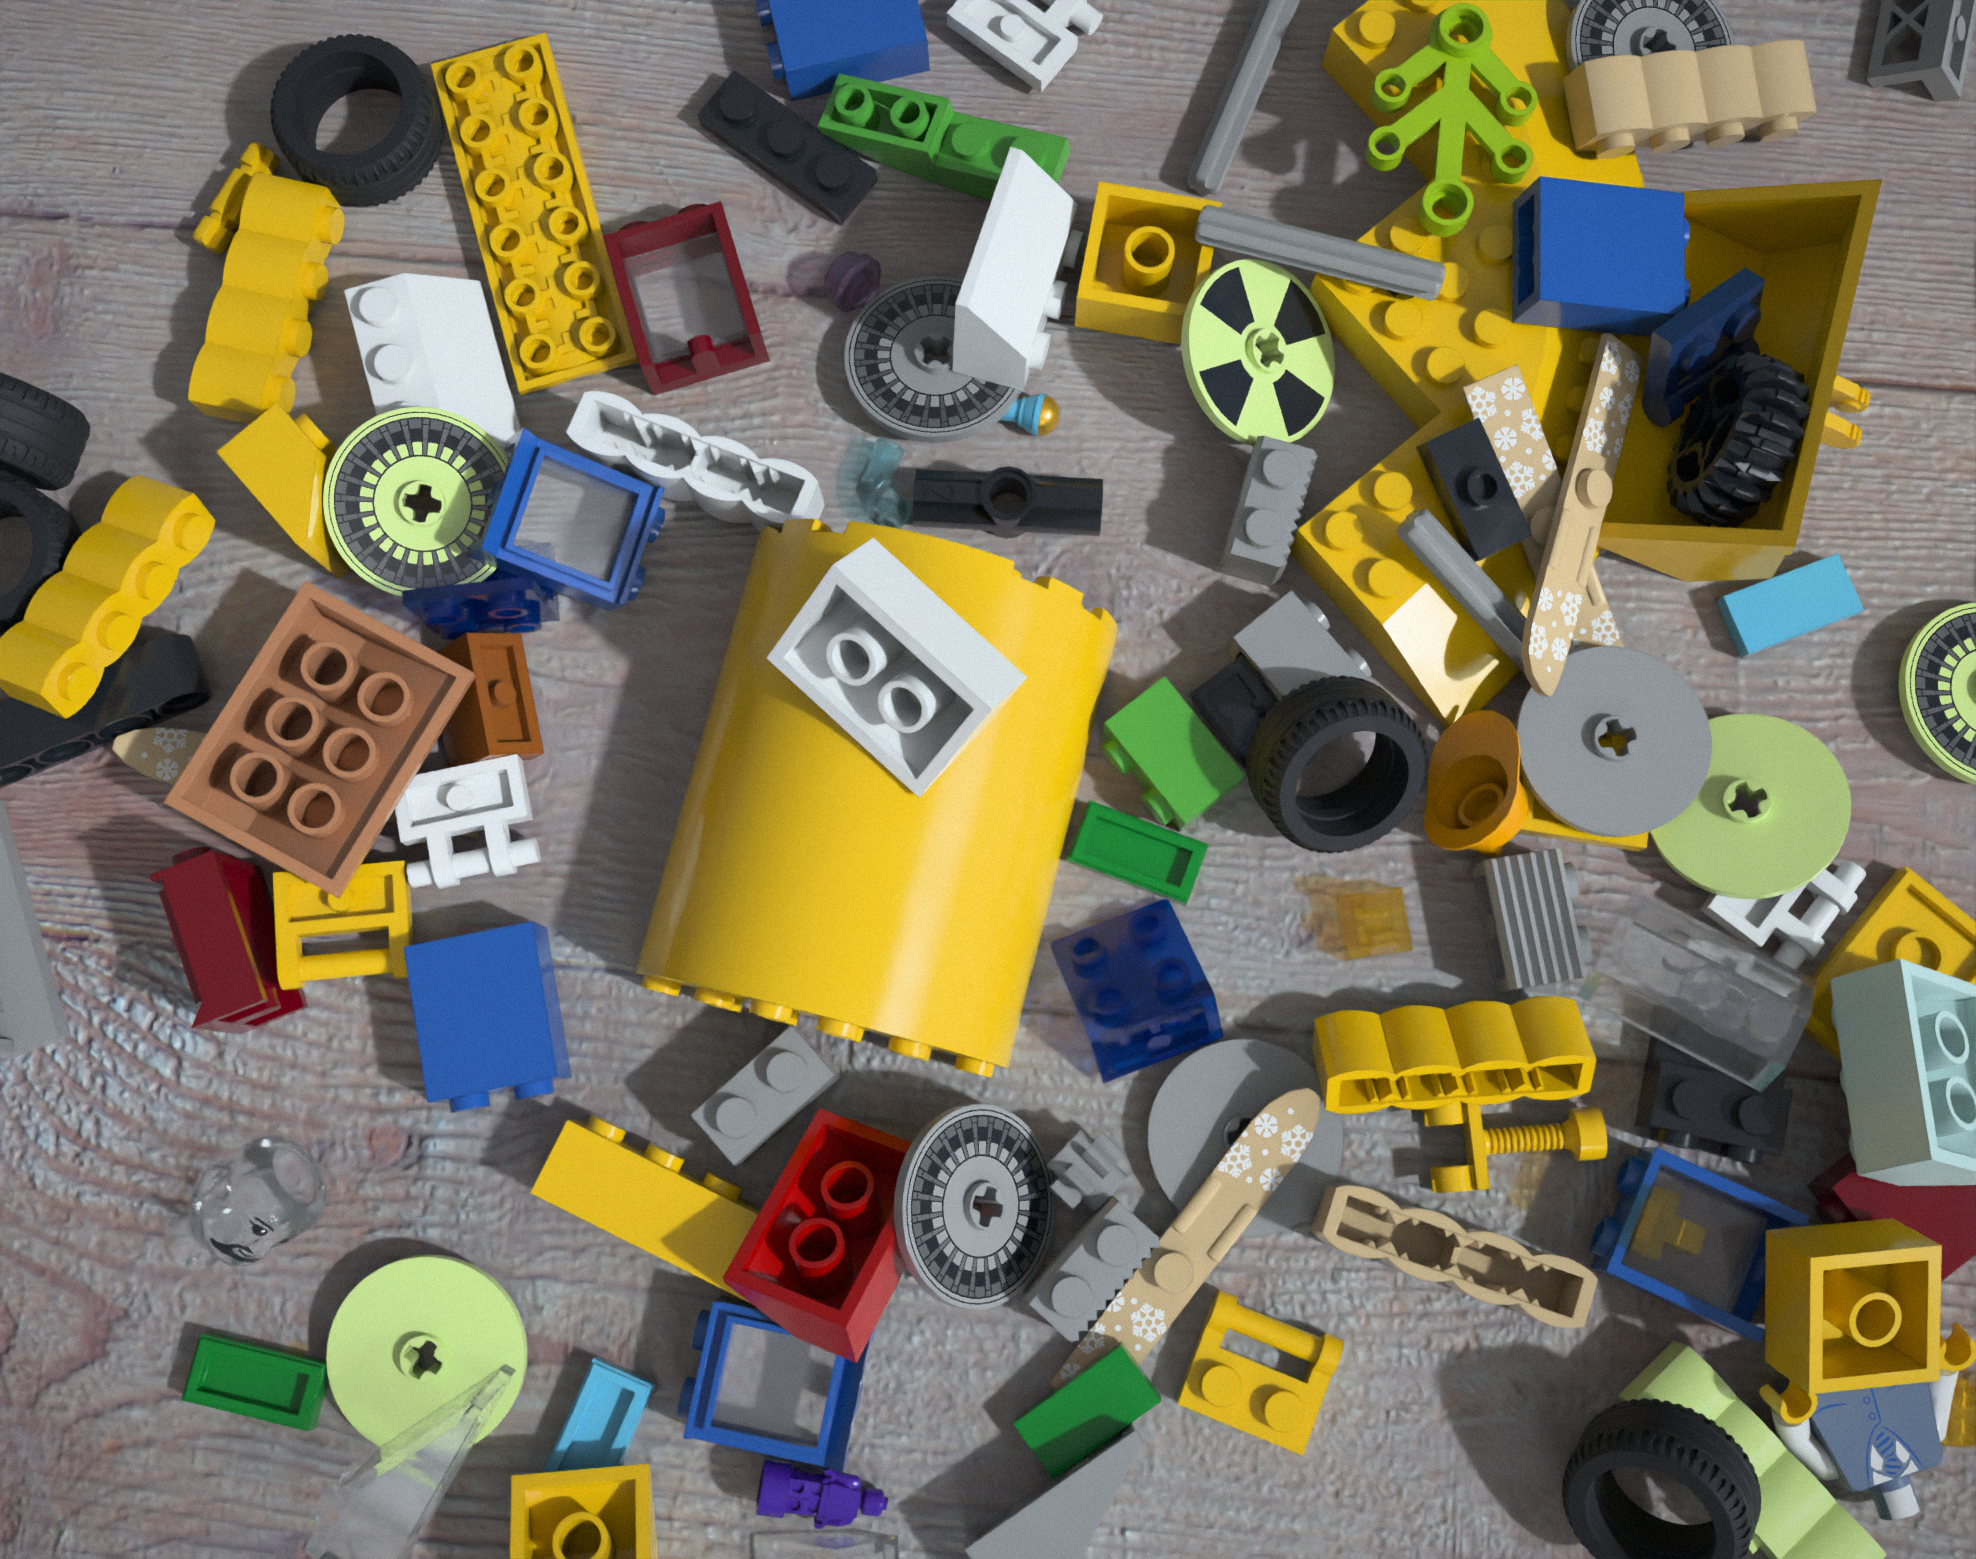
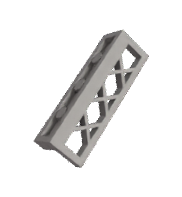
(1942, 50)
(28, 994)

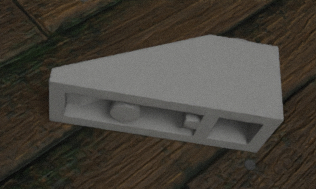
(1059, 1513)

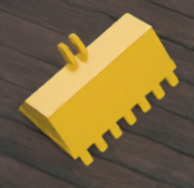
(1811, 254)

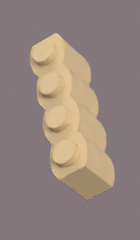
(1689, 97)
(1462, 1257)

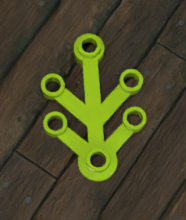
(1454, 109)

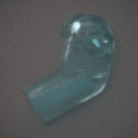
(876, 487)

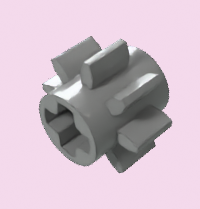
(1087, 1170)

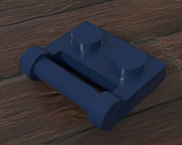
(1699, 342)

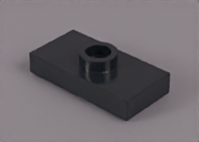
(1474, 490)
(1233, 706)

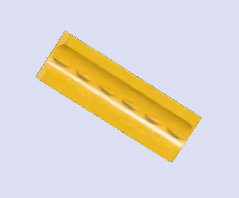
(534, 213)

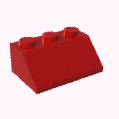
(827, 1238)

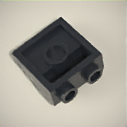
(1697, 1102)

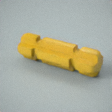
(215, 231)

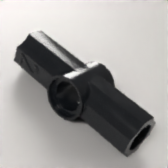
(965, 501)

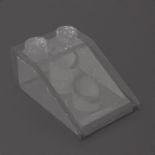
(391, 1498)

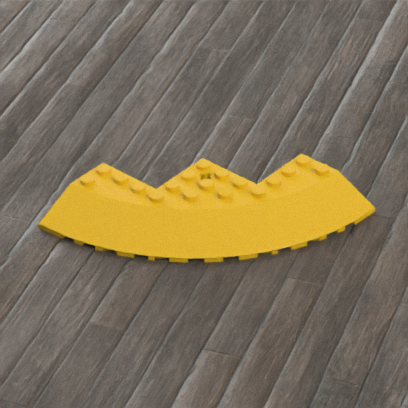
(1434, 347)

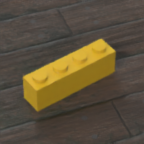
(647, 1198)

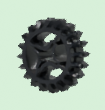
(1737, 440)

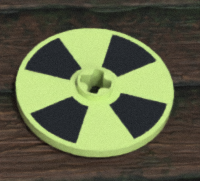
(1223, 322)

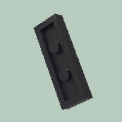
(787, 147)

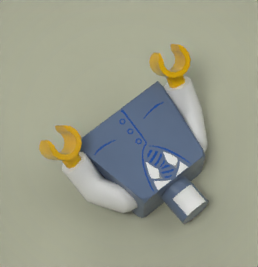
(1873, 1433)

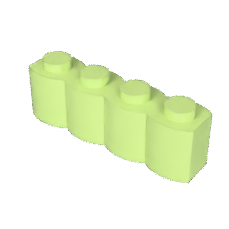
(1796, 1510)

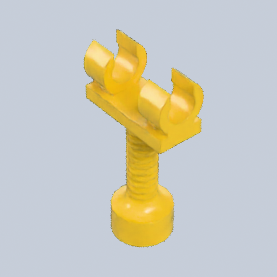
(1581, 1134)

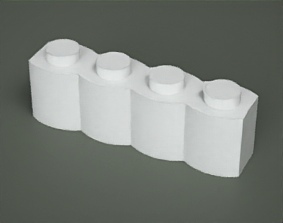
(711, 470)

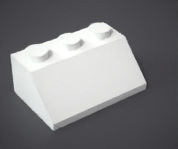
(1015, 276)
(433, 348)
(895, 665)

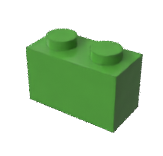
(1170, 755)

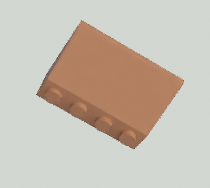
(320, 739)

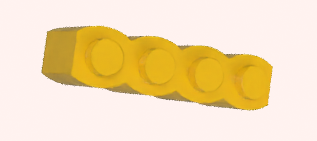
(265, 299)
(98, 600)
(1451, 1055)

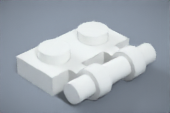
(1022, 36)
(460, 802)
(1801, 939)

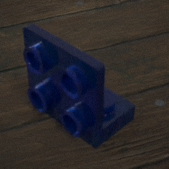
(496, 602)
(1138, 989)

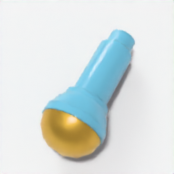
(1035, 414)

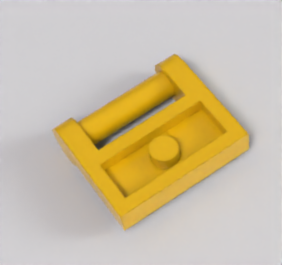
(371, 902)
(1249, 1392)

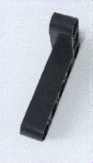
(133, 694)

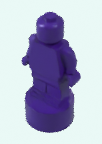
(828, 1496)

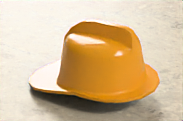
(1475, 785)

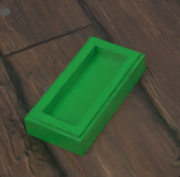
(1137, 853)
(257, 1381)
(1087, 1410)

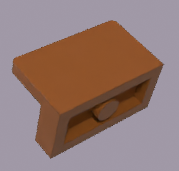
(498, 708)

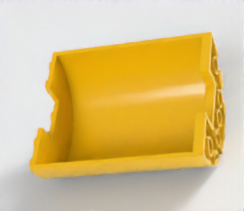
(830, 883)

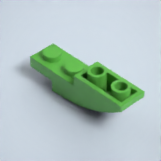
(930, 139)

